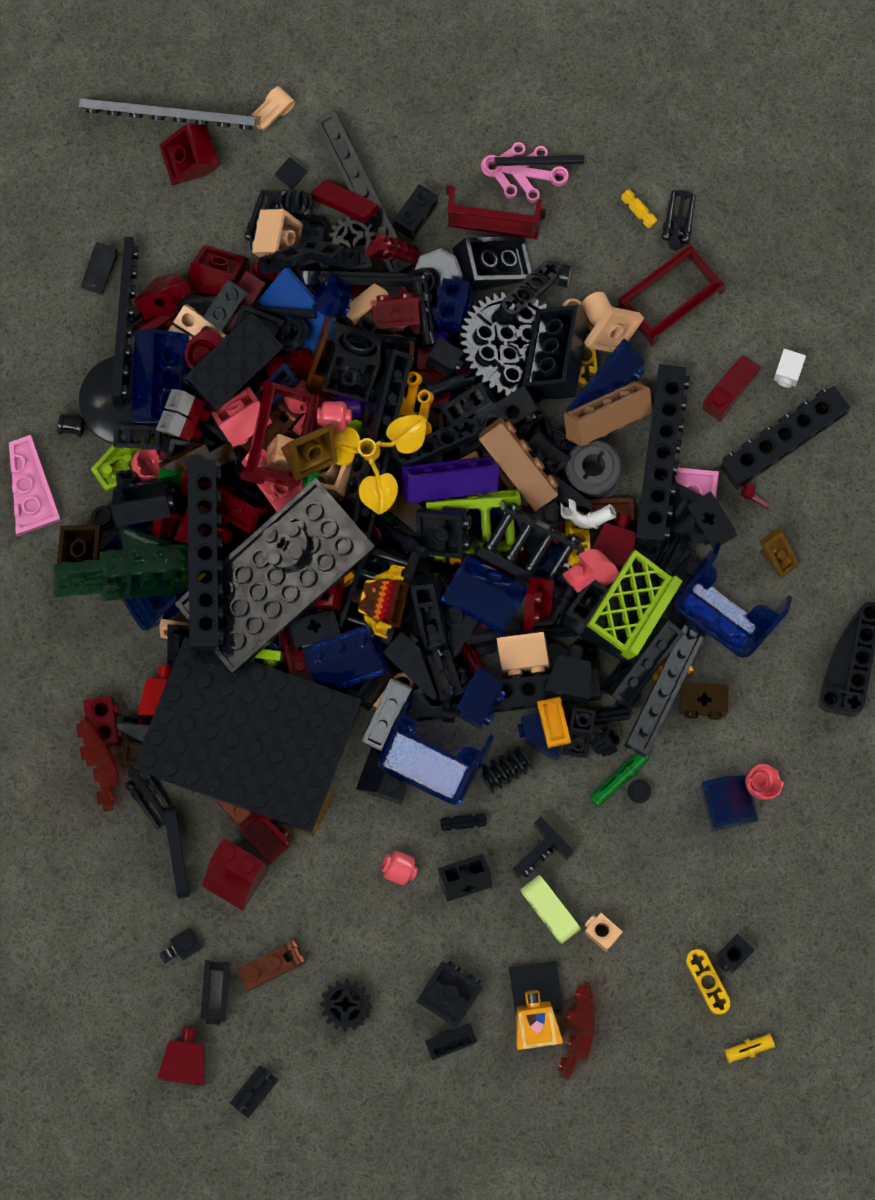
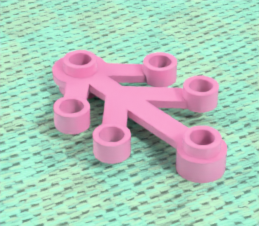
(521, 172)

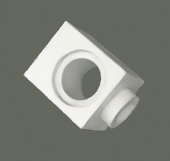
(789, 368)

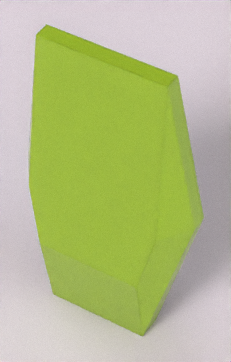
(112, 462)

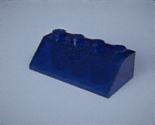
(157, 370)
(617, 371)

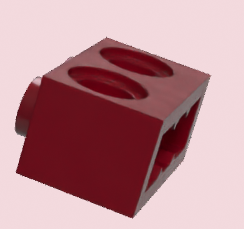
(107, 721)

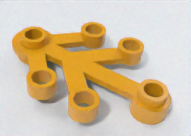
(408, 403)

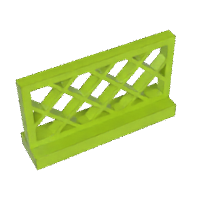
(651, 614)

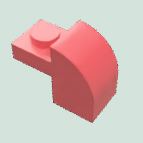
(592, 567)

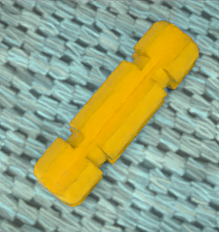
(638, 208)

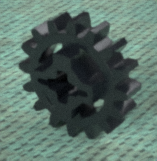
(349, 229)
(346, 995)

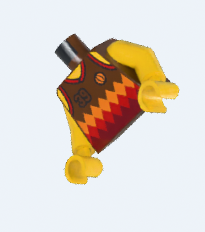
(382, 600)

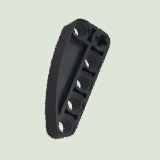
(844, 666)

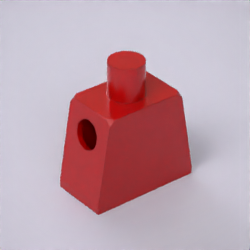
(153, 691)

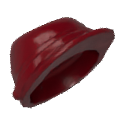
(200, 346)

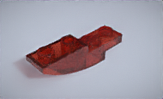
(98, 754)
(582, 1022)

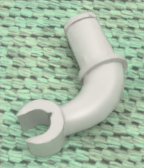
(588, 521)

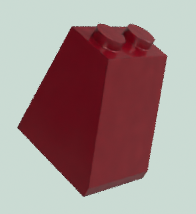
(234, 874)

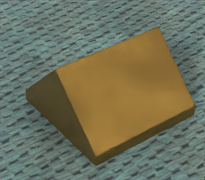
(311, 452)

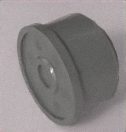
(593, 470)

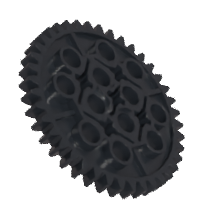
(485, 321)

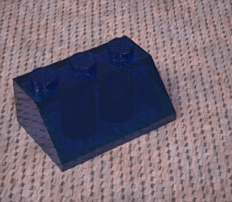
(484, 594)
(345, 658)

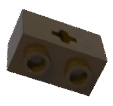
(715, 695)

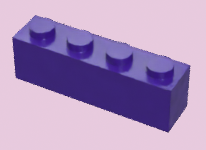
(449, 479)

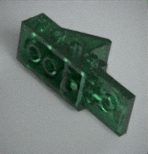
(137, 560)

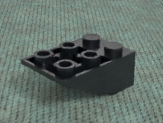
(582, 611)

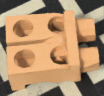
(192, 322)

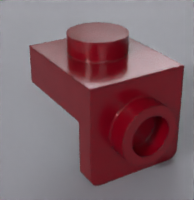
(165, 527)

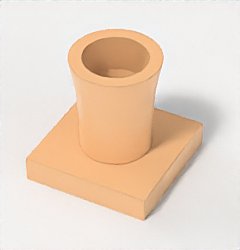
(609, 323)

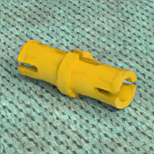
(765, 1042)

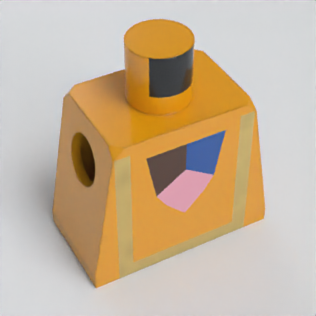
(536, 1023)

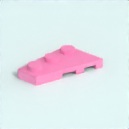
(698, 480)

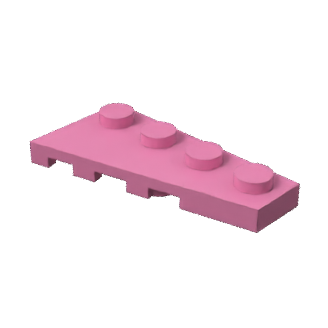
(32, 496)

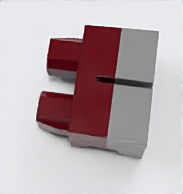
(184, 416)

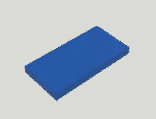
(290, 292)

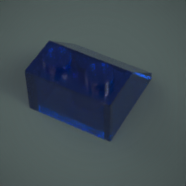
(480, 699)
(727, 802)

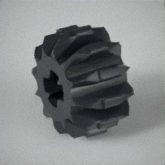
(295, 202)

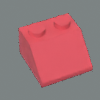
(239, 417)

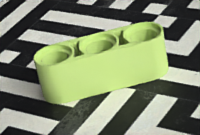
(550, 909)

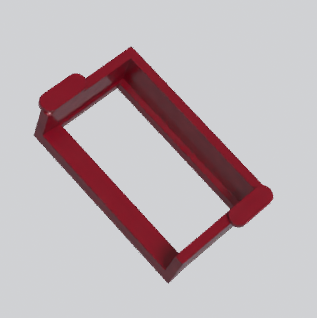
(493, 221)
(715, 286)
(259, 475)

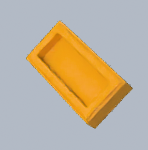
(553, 722)

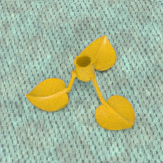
(380, 491)

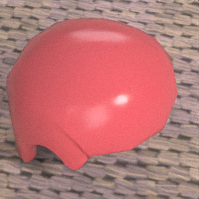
(146, 464)
(763, 782)

